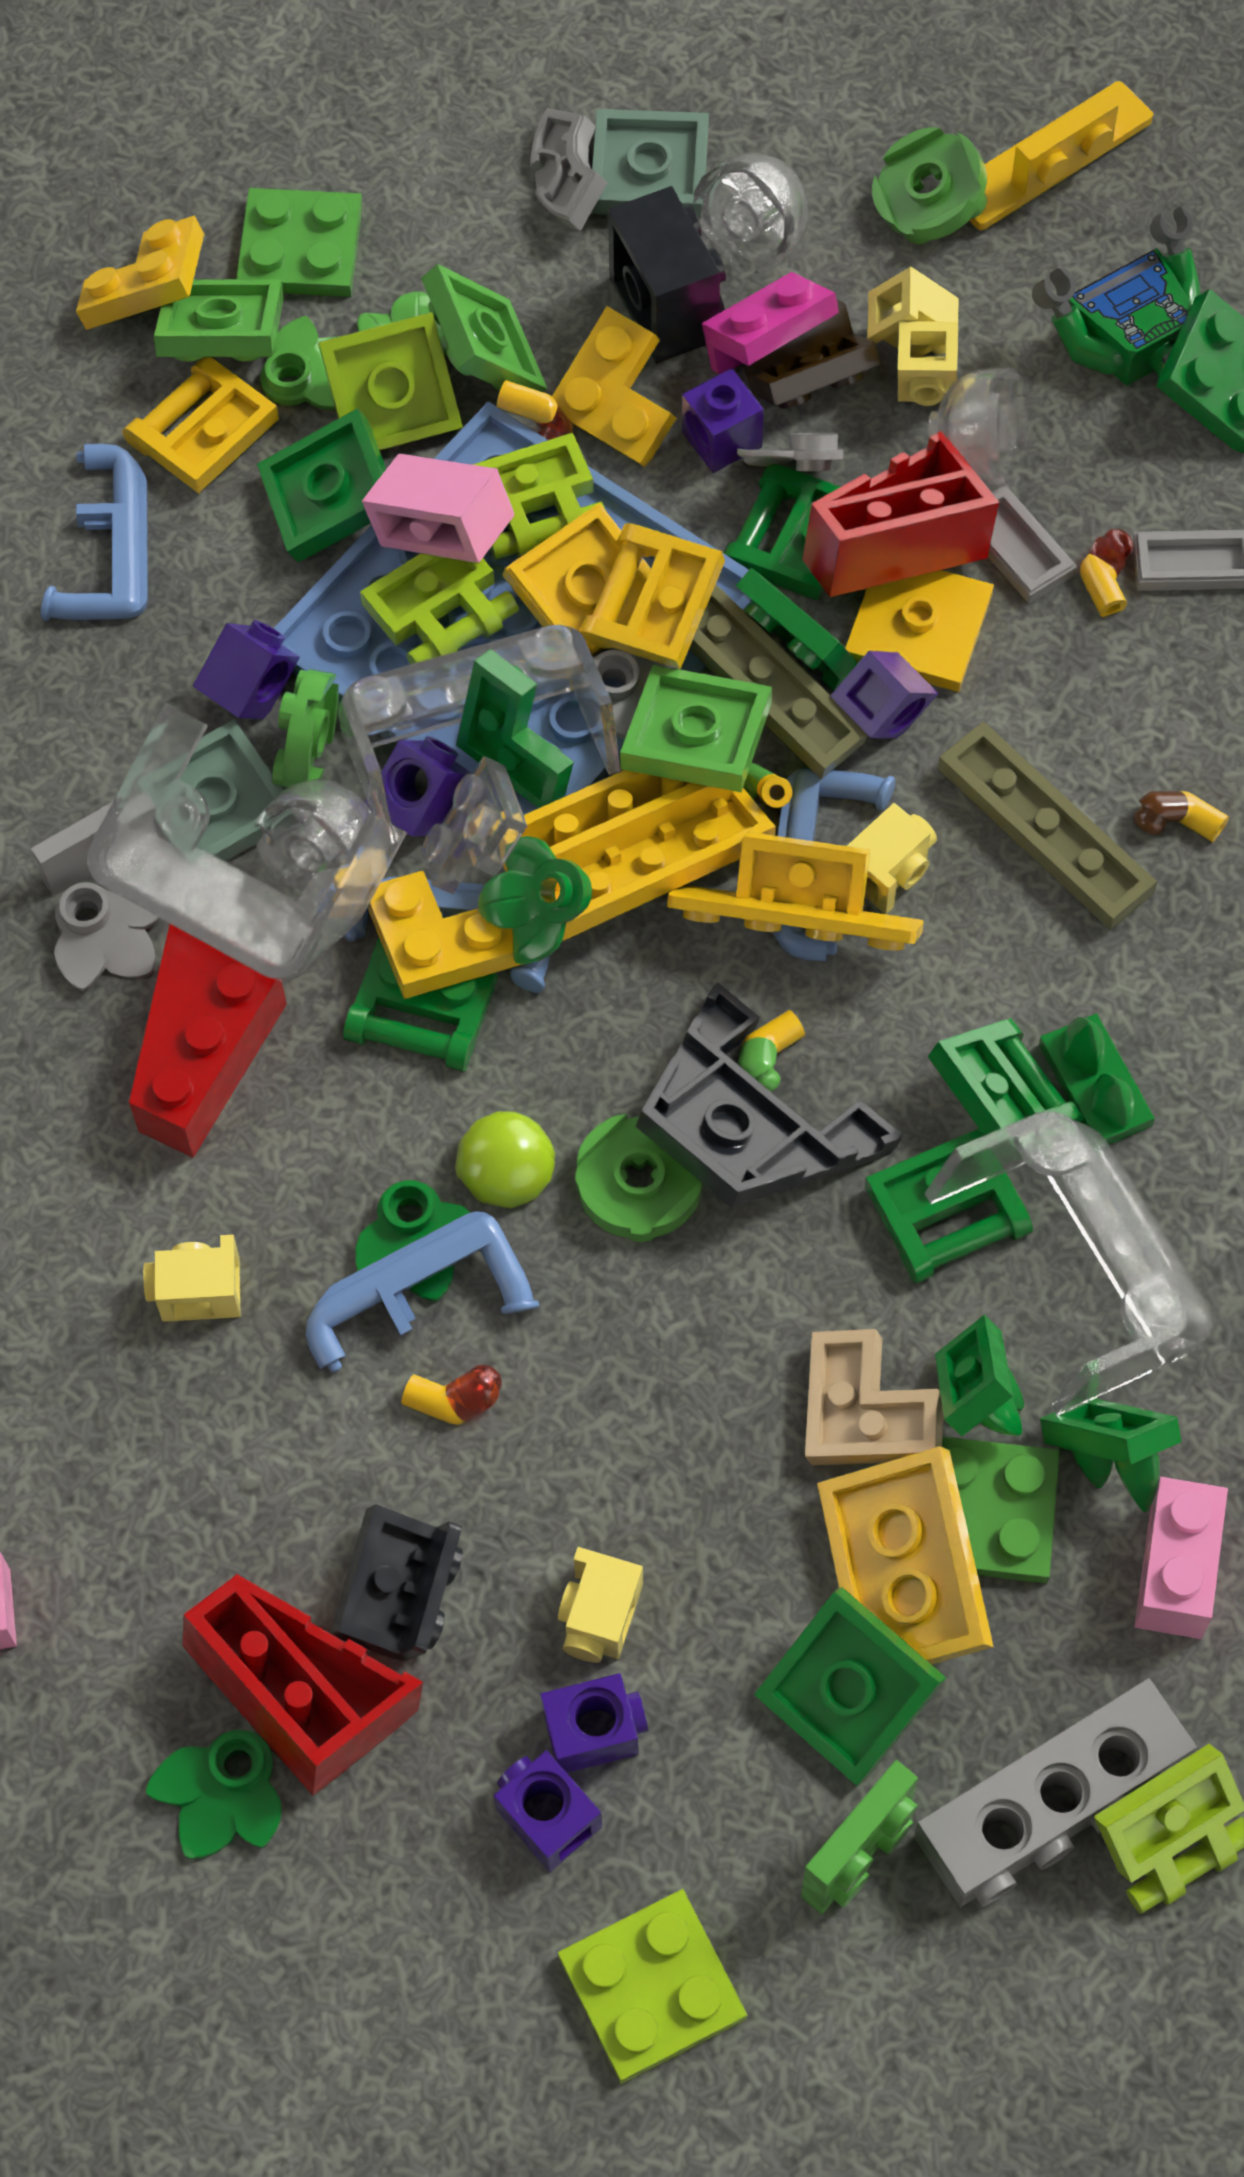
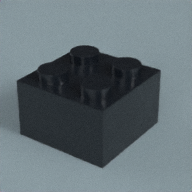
(664, 270)

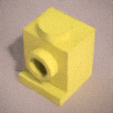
(920, 302)
(926, 377)
(897, 854)
(195, 1281)
(600, 1606)

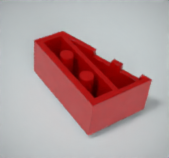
(901, 523)
(295, 1683)

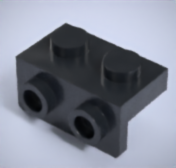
(397, 1584)

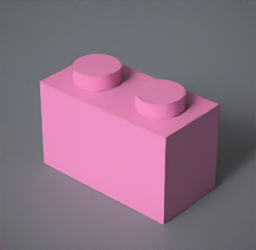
(438, 507)
(1181, 1558)

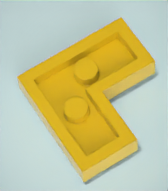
(159, 276)
(598, 390)
(431, 949)

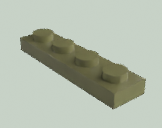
(800, 708)
(1047, 825)

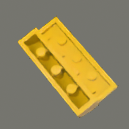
(643, 837)

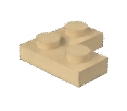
(851, 1416)

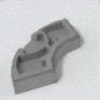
(562, 168)

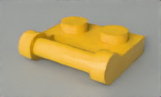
(212, 433)
(668, 603)

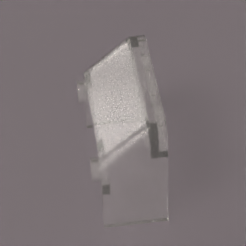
(435, 691)
(152, 859)
(1157, 1293)

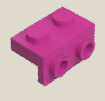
(766, 321)

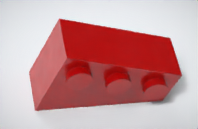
(198, 1039)

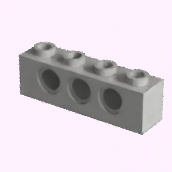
(953, 1837)

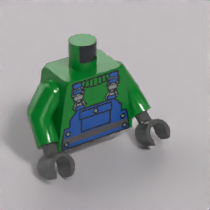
(1130, 315)

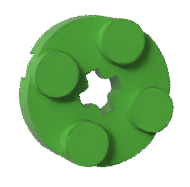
(948, 206)
(310, 722)
(627, 1210)

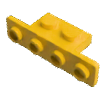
(1061, 150)
(801, 887)

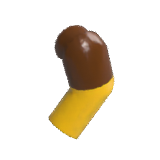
(1180, 807)

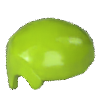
(505, 1159)

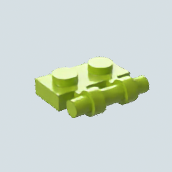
(537, 479)
(427, 589)
(1166, 1817)

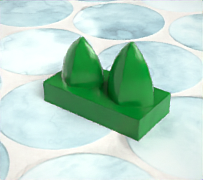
(1096, 1078)
(978, 1382)
(1117, 1434)

